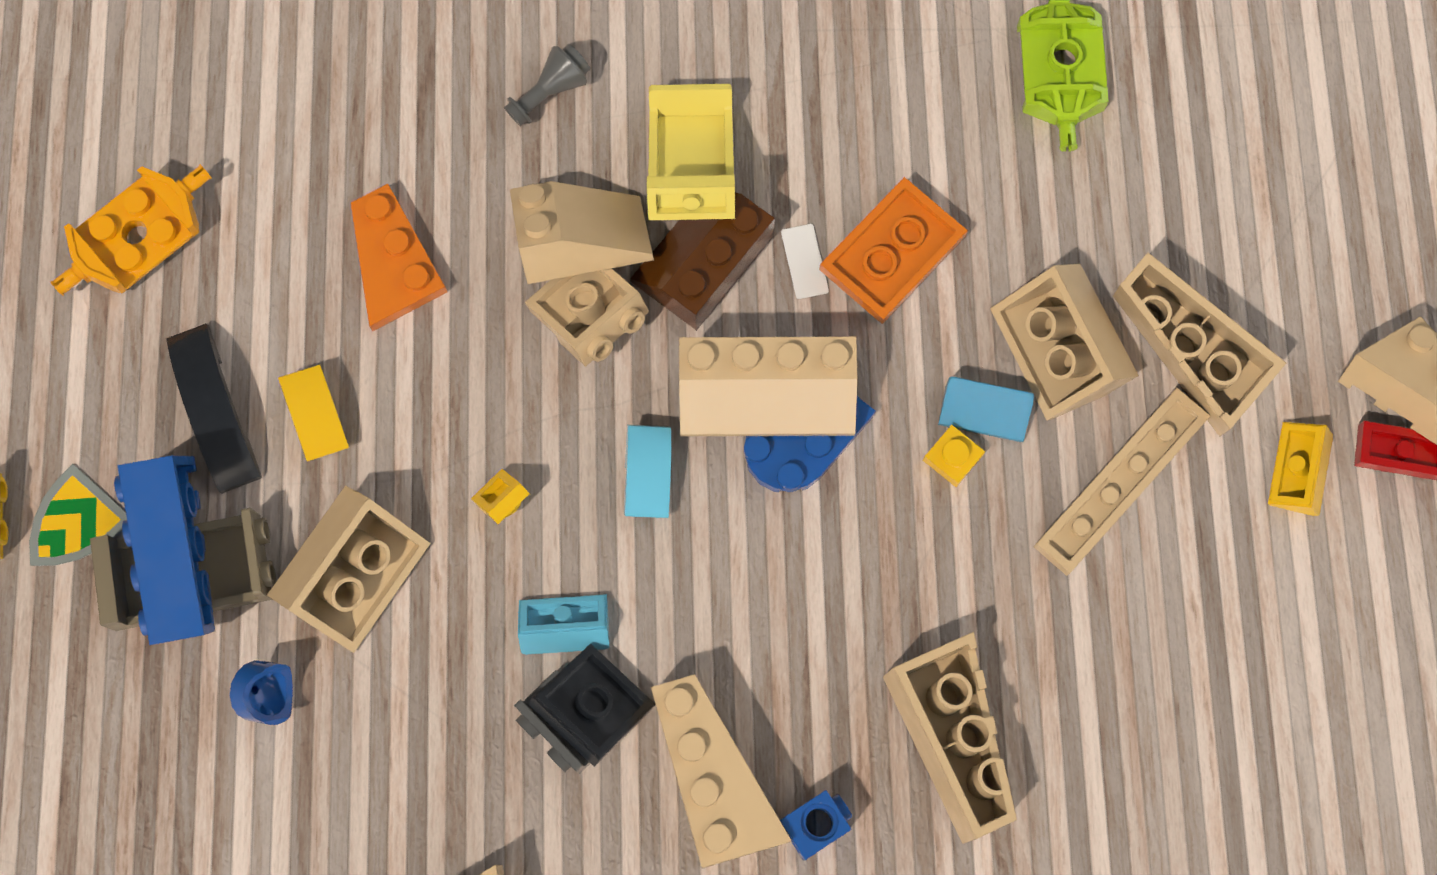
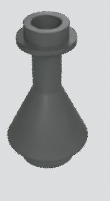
(562, 71)

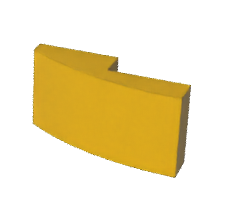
(313, 412)

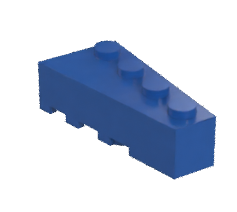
(165, 548)

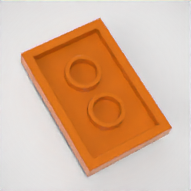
(893, 250)

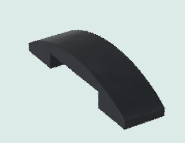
(211, 409)

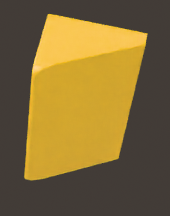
(1301, 467)

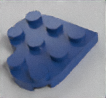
(798, 461)

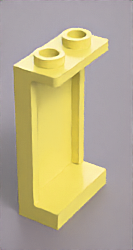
(690, 152)

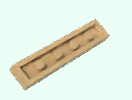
(1121, 481)

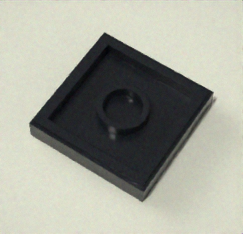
(591, 704)

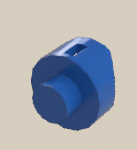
(262, 692)

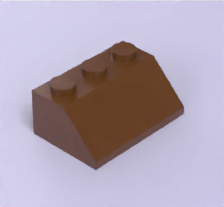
(704, 260)

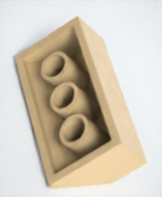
(767, 386)

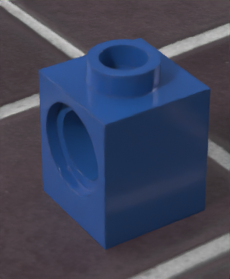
(802, 839)

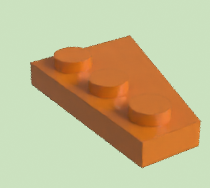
(391, 259)

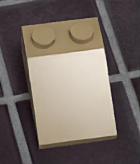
(577, 230)

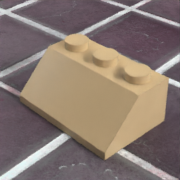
(1063, 340)
(349, 568)

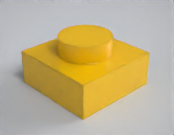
(953, 455)
(500, 496)

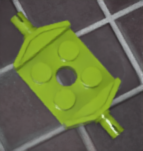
(1060, 91)

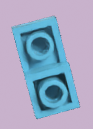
(647, 471)

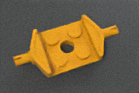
(101, 244)

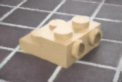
(589, 312)

